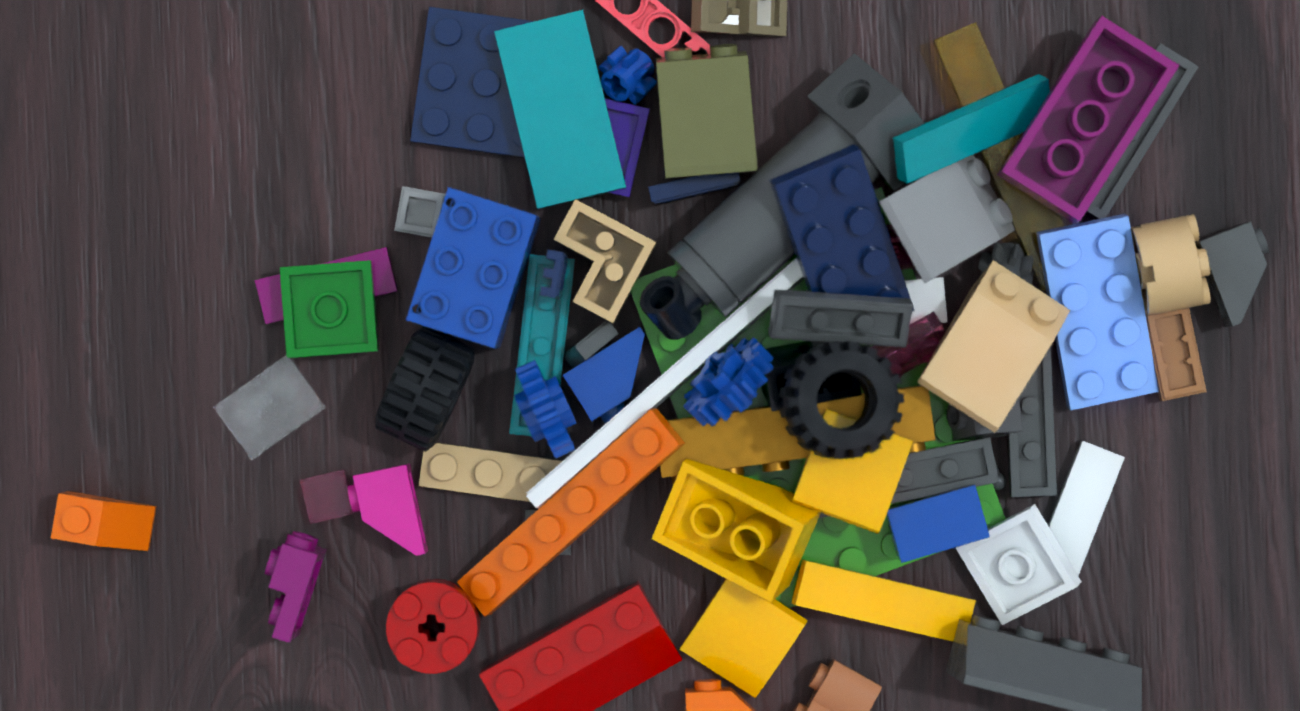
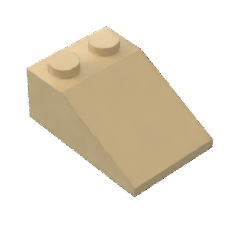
(993, 345)

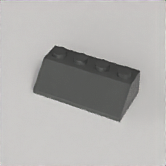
(1043, 670)

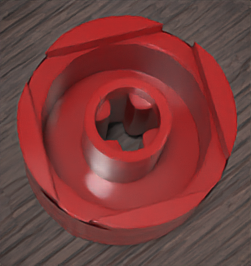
(415, 645)

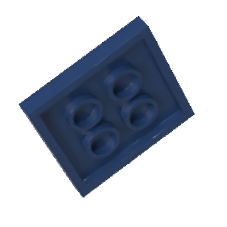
(463, 85)

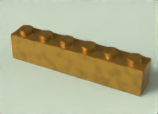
(761, 435)

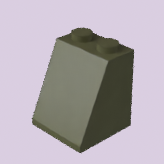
(706, 112)

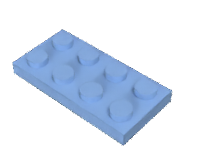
(1106, 336)

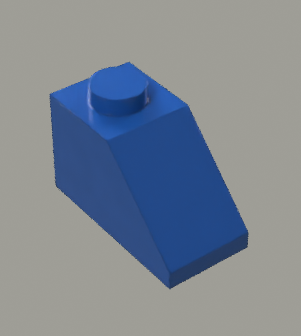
(607, 377)

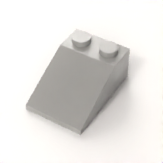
(948, 216)

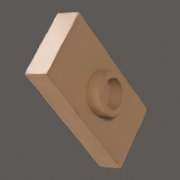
(1175, 354)

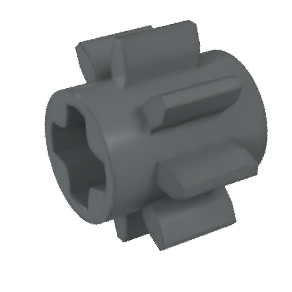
(1012, 258)

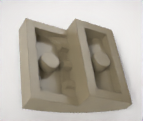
(740, 17)

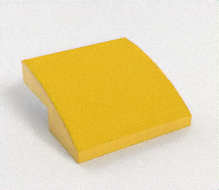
(853, 488)
(743, 636)

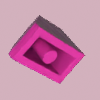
(390, 505)

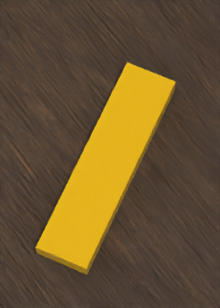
(880, 600)

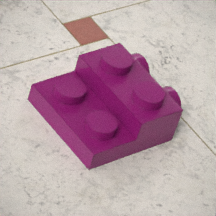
(293, 572)

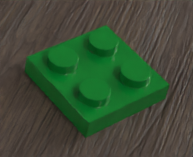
(329, 309)

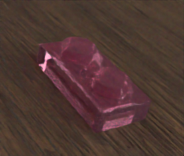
(921, 344)

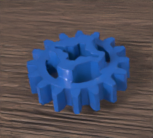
(728, 382)
(545, 409)

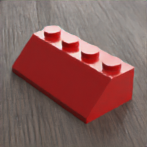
(585, 658)

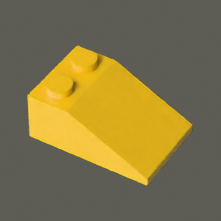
(736, 527)

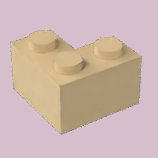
(616, 256)

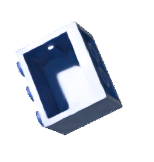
(473, 268)

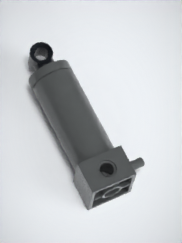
(746, 233)

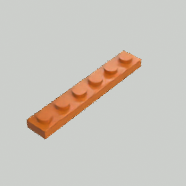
(571, 512)

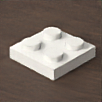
(1019, 565)

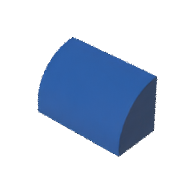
(937, 523)

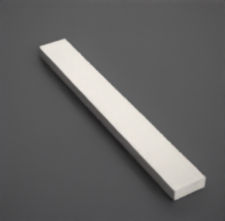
(665, 384)

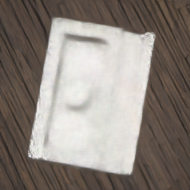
(270, 407)

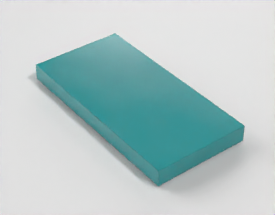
(560, 109)

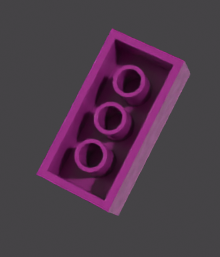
(1088, 120)

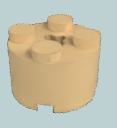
(1171, 265)

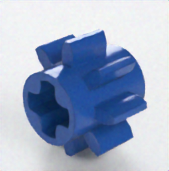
(627, 75)

